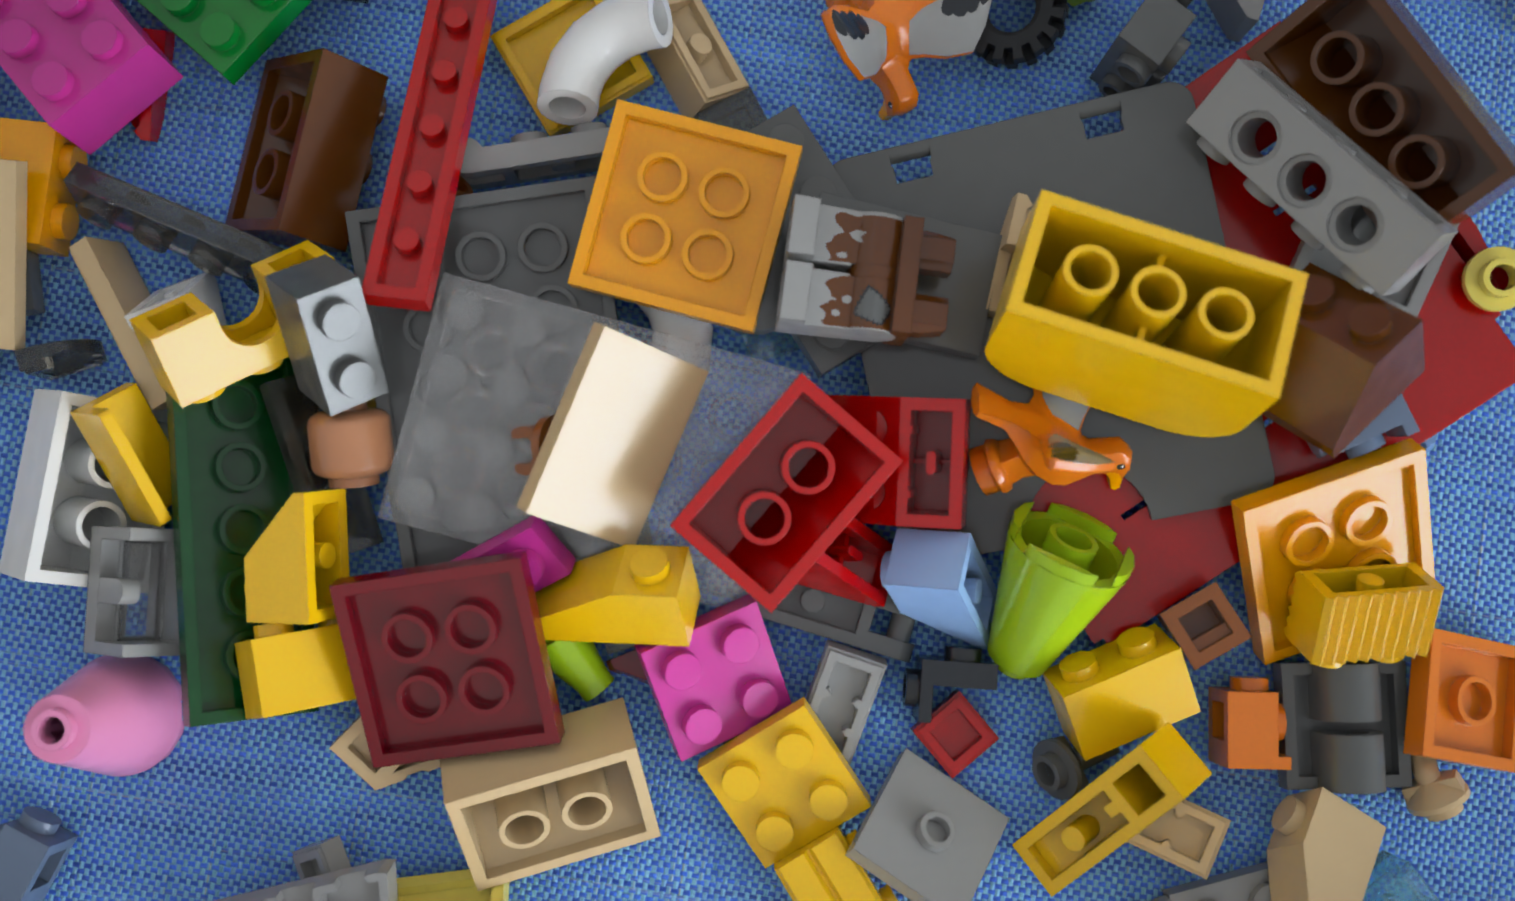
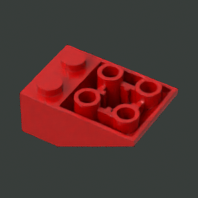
(934, 446)

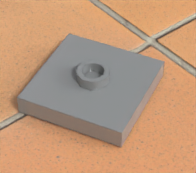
(927, 834)

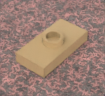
(1185, 837)

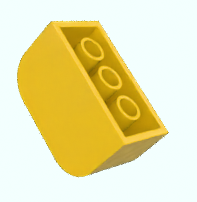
(1144, 320)

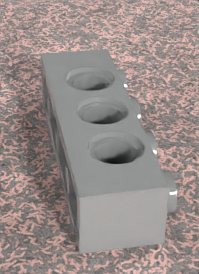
(1407, 227)

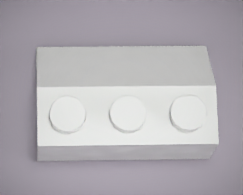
(59, 496)

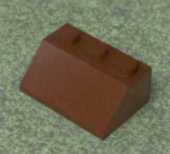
(307, 149)

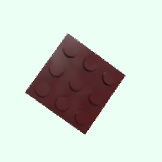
(448, 659)

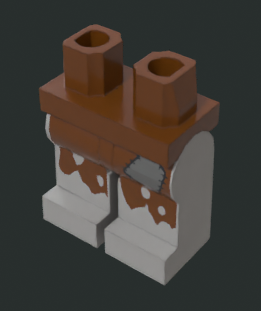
(859, 273)

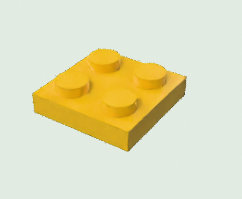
(784, 782)

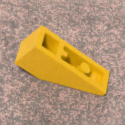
(624, 598)
(1112, 809)

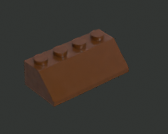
(1395, 98)

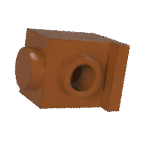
(1204, 626)

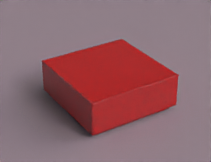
(955, 733)

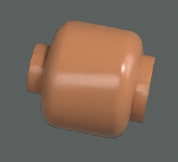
(351, 446)

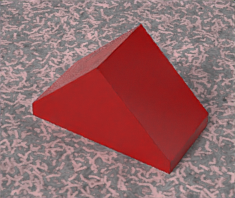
(851, 566)

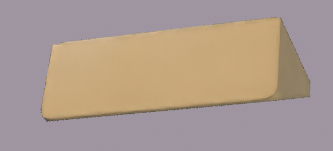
(697, 62)

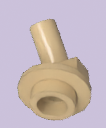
(1435, 792)

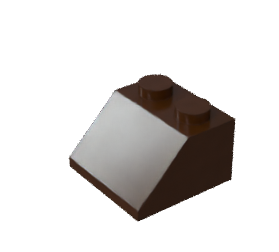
(1345, 362)

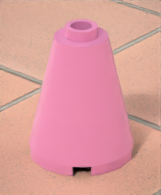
(109, 717)

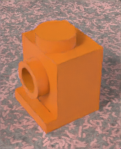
(1246, 725)

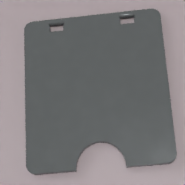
(1140, 172)

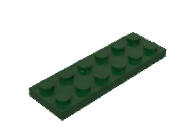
(224, 496)

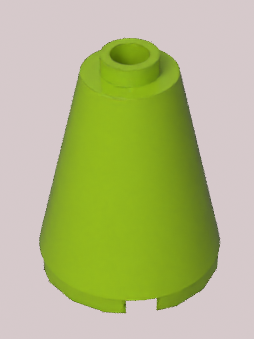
(1051, 585)

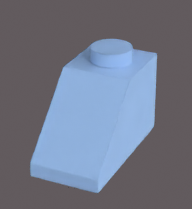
(941, 582)

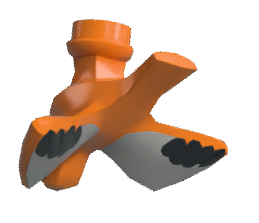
(884, 35)
(1042, 443)

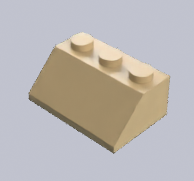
(550, 802)

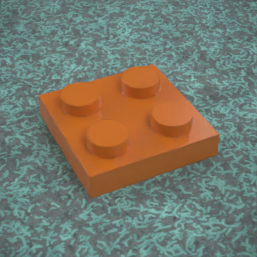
(1463, 702)

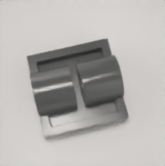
(1344, 726)

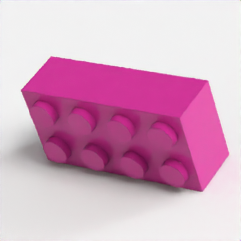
(82, 65)

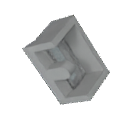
(131, 593)

